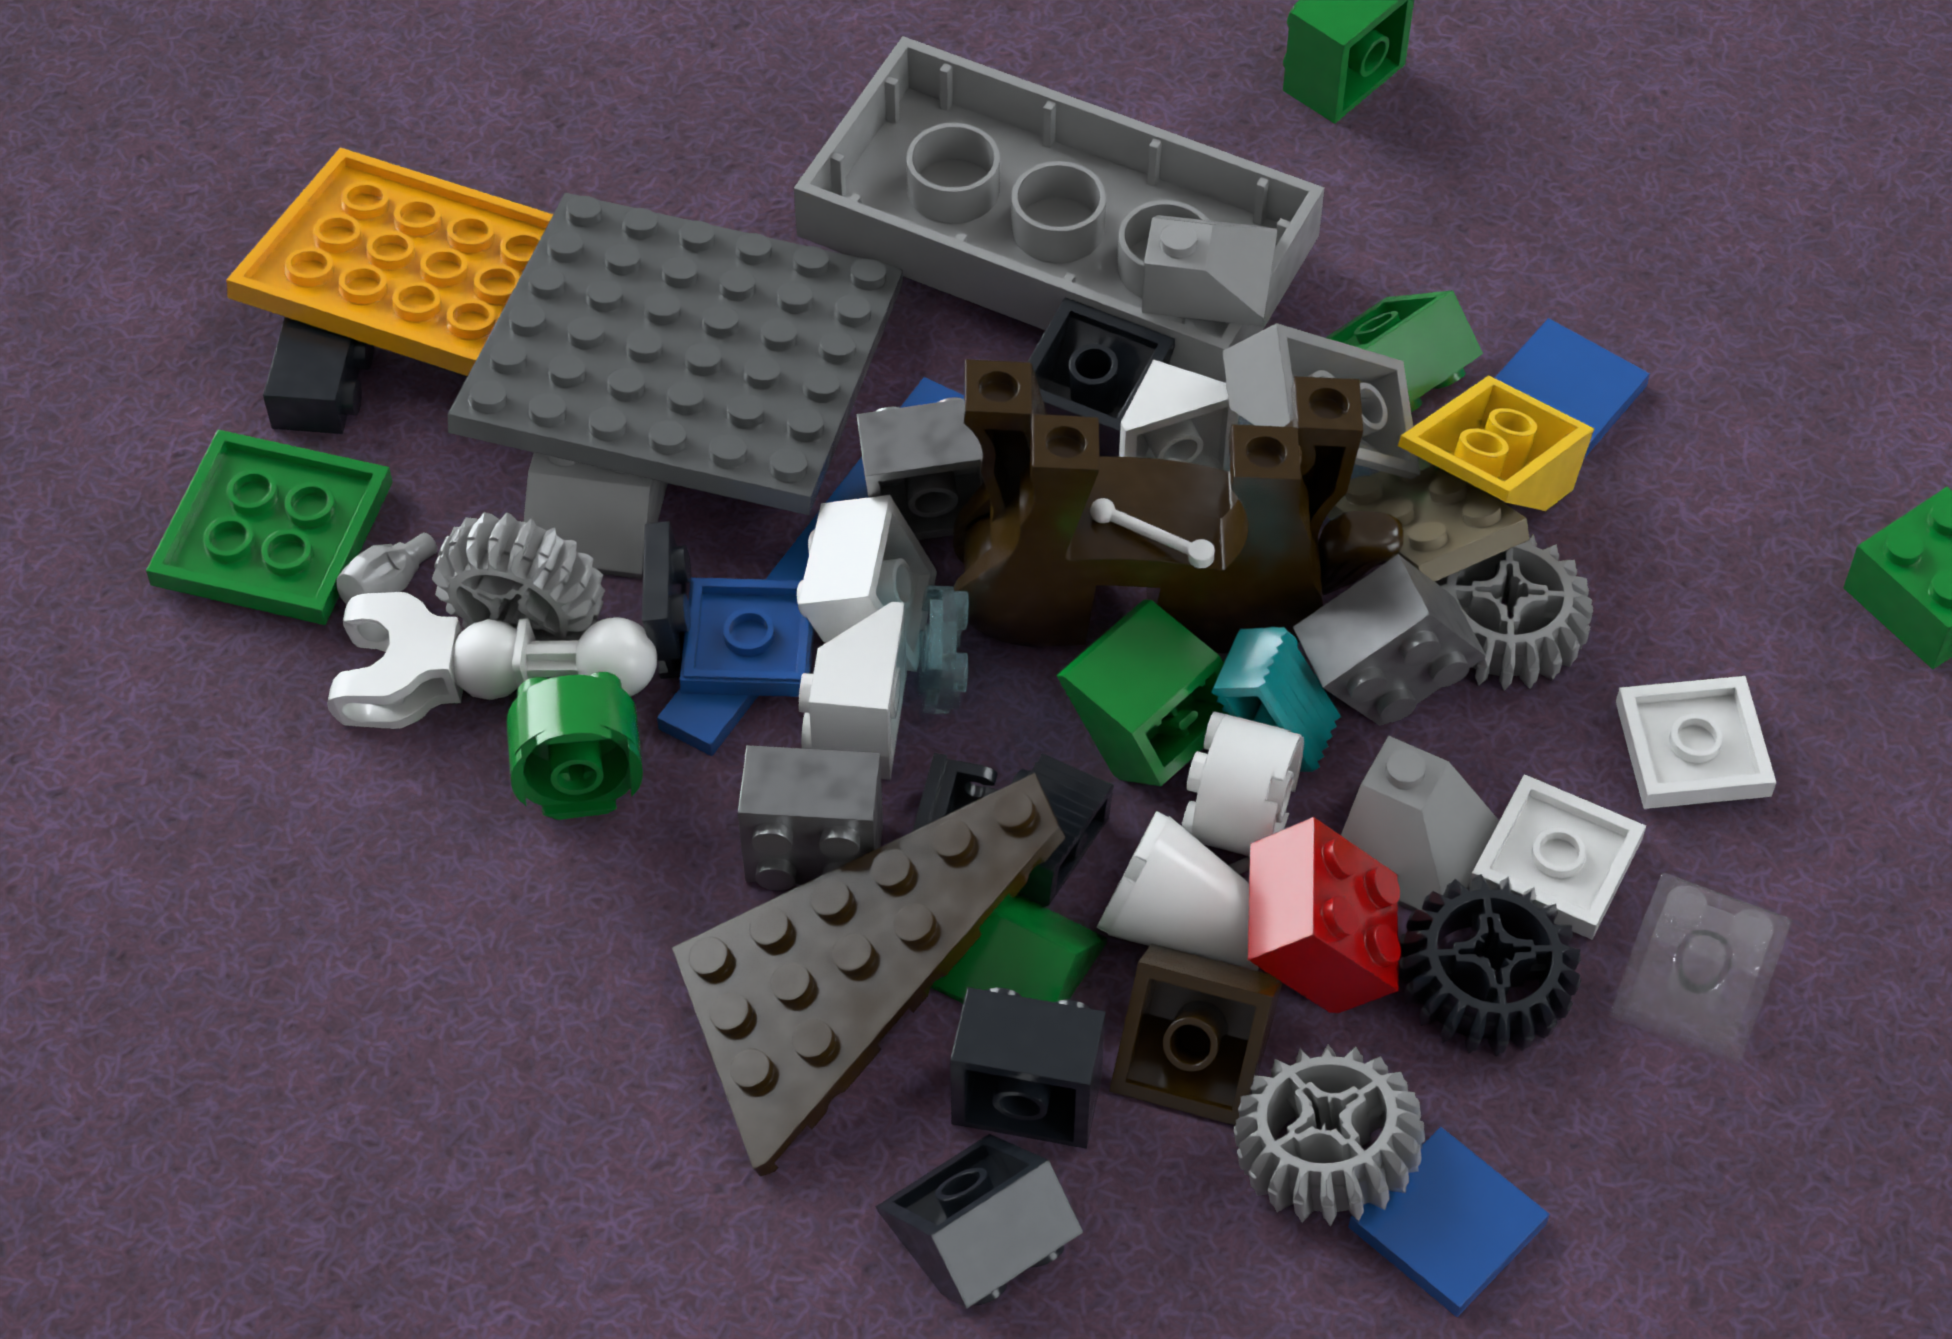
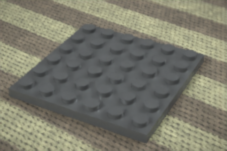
(680, 353)

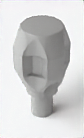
(385, 567)

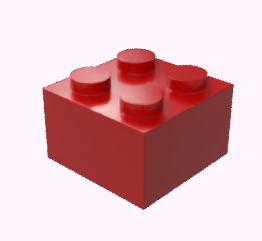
(1323, 916)

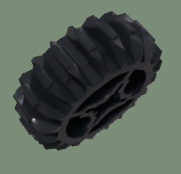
(1513, 940)

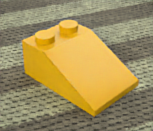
(1504, 444)

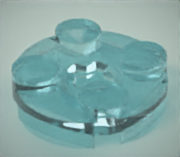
(941, 669)

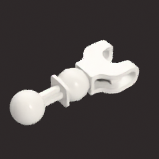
(434, 660)

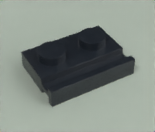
(665, 596)

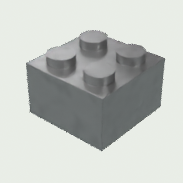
(922, 461)
(1389, 642)
(807, 812)

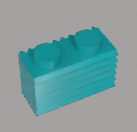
(1274, 685)

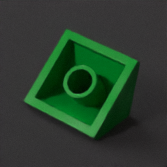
(1025, 952)

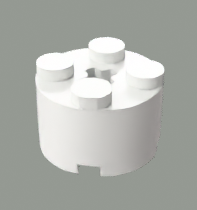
(1242, 782)

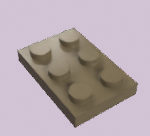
(1442, 518)

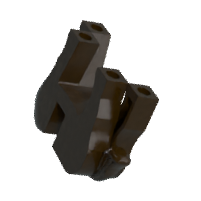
(1040, 554)

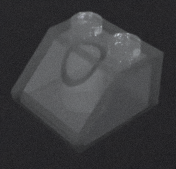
(1700, 968)

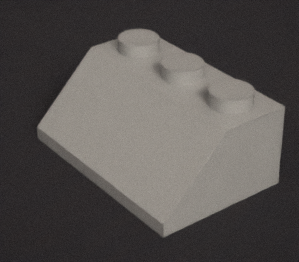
(1262, 375)

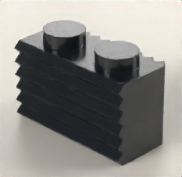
(1082, 810)

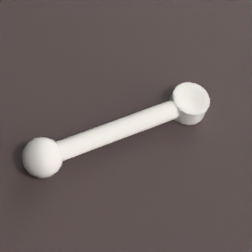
(1199, 552)

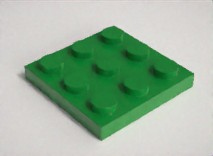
(269, 526)

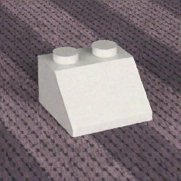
(861, 562)
(858, 688)

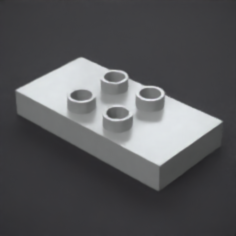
(1034, 197)

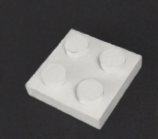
(1695, 742)
(1564, 850)

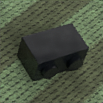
(314, 379)

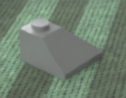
(1208, 270)
(1419, 821)

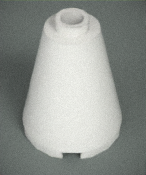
(1180, 898)

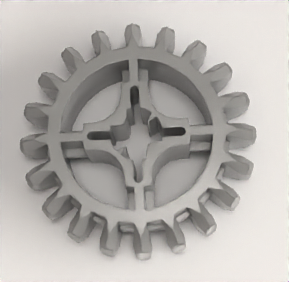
(518, 572)
(1546, 606)
(1322, 1155)

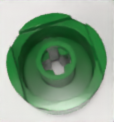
(574, 744)

